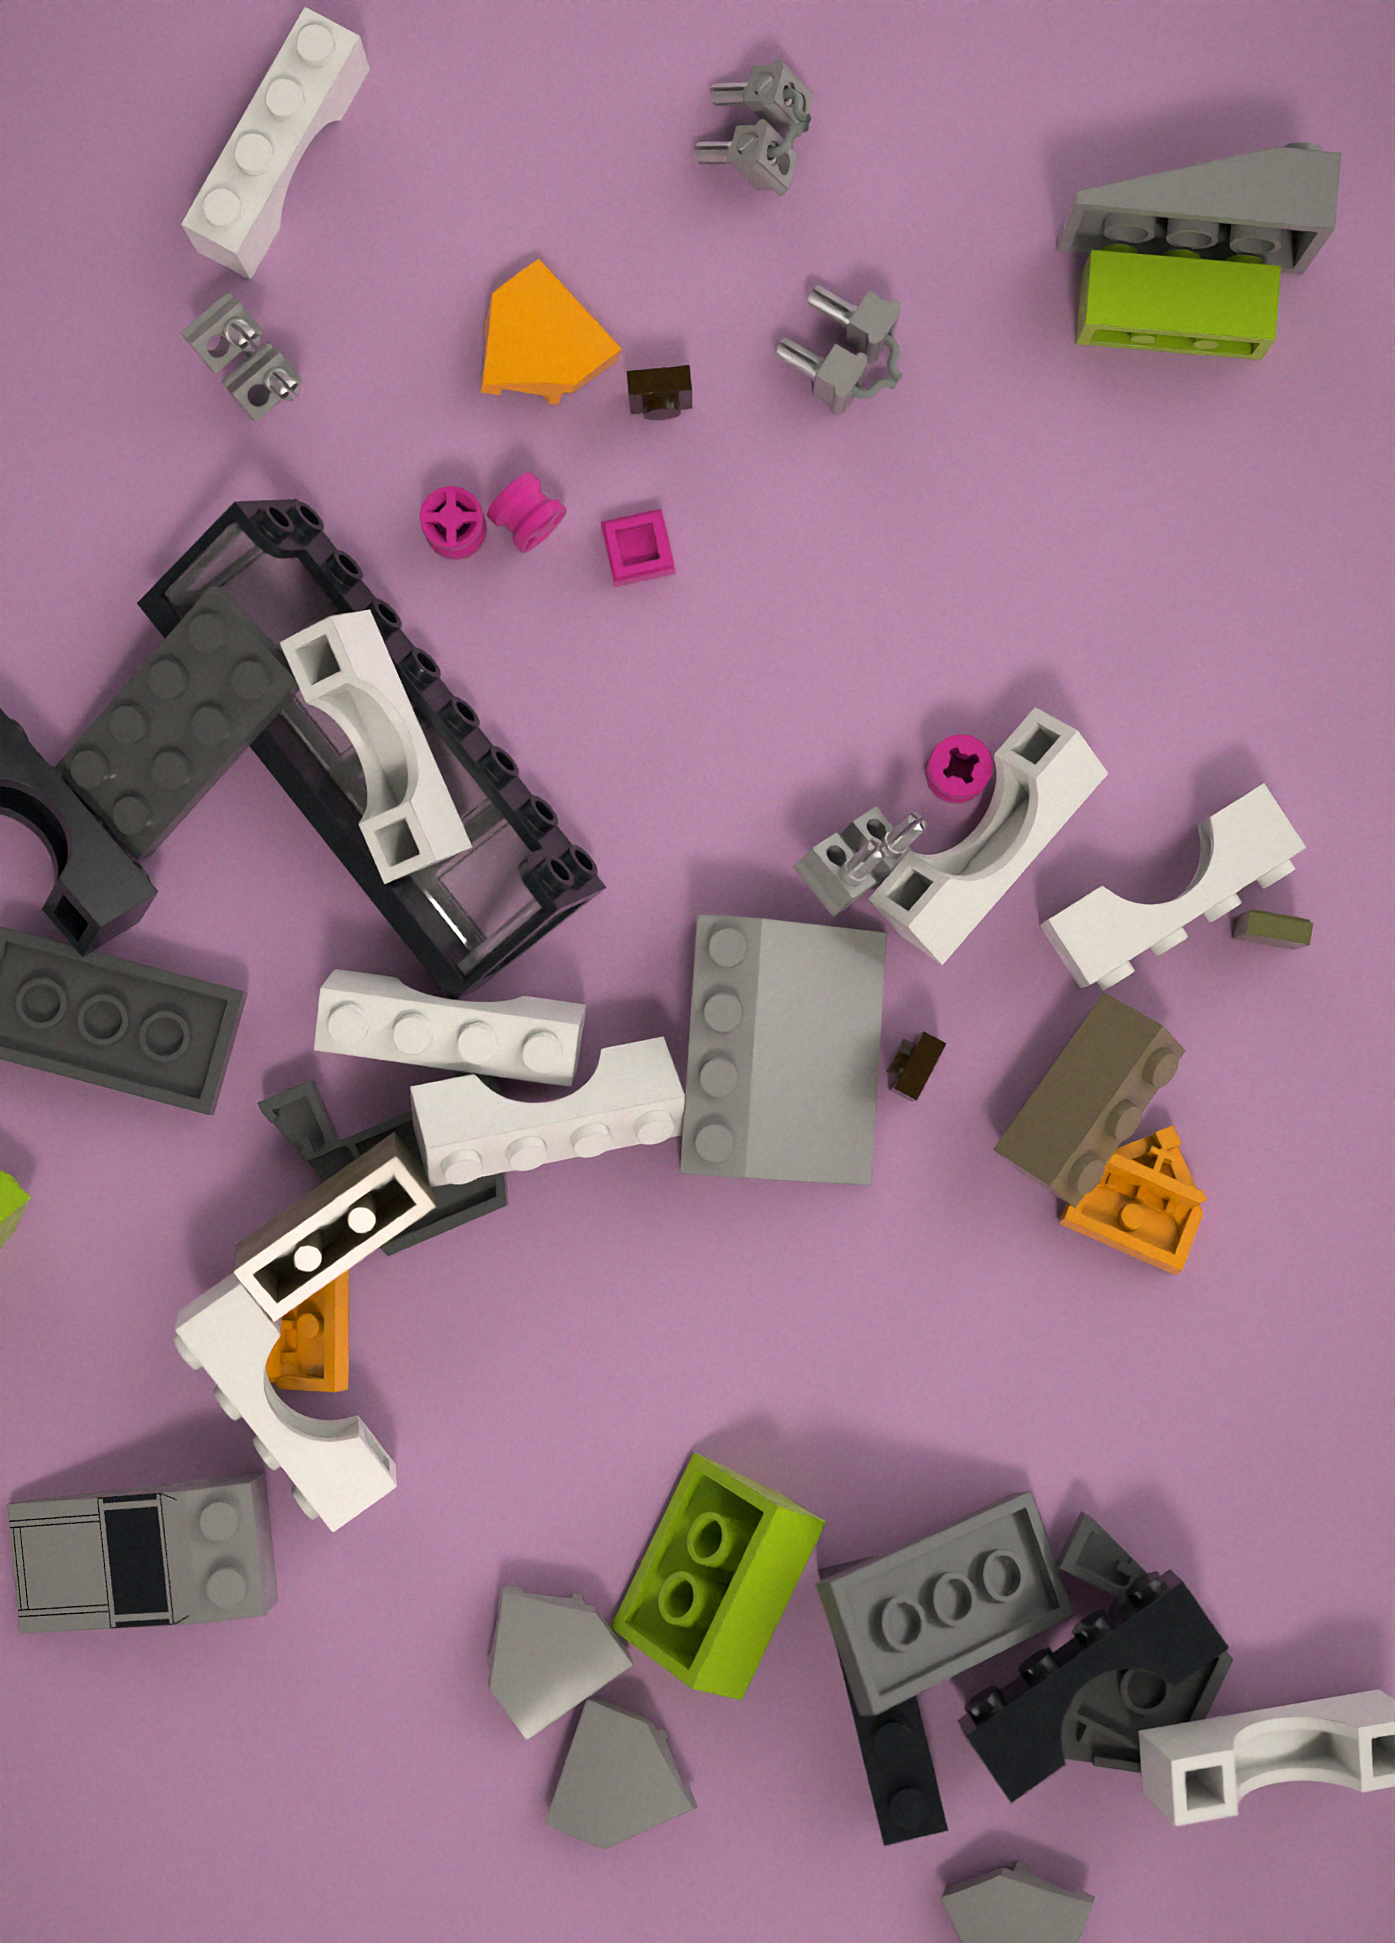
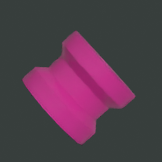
(451, 509)
(526, 512)
(949, 776)

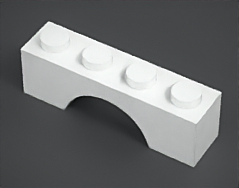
(301, 93)
(351, 678)
(1040, 783)
(1237, 847)
(394, 1023)
(477, 1133)
(332, 1462)
(1209, 1764)

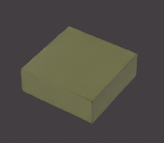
(1273, 929)

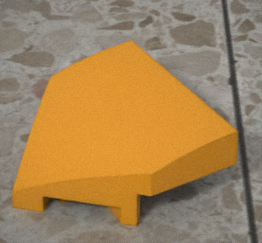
(542, 338)
(1143, 1203)
(314, 1342)

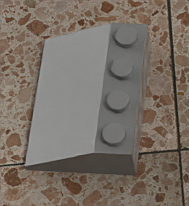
(783, 1051)

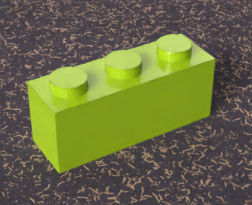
(1178, 303)

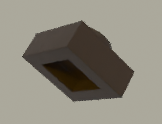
(660, 392)
(914, 1064)

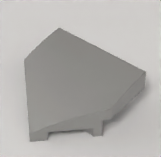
(549, 1656)
(617, 1778)
(1016, 1908)

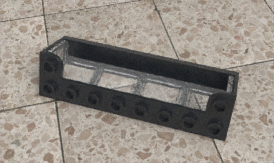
(456, 916)

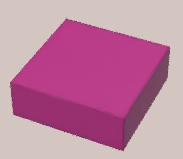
(638, 547)

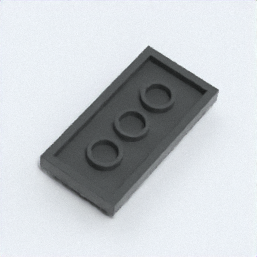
(180, 723)
(115, 1022)
(944, 1602)

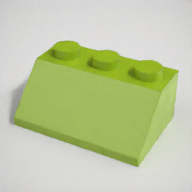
(717, 1578)

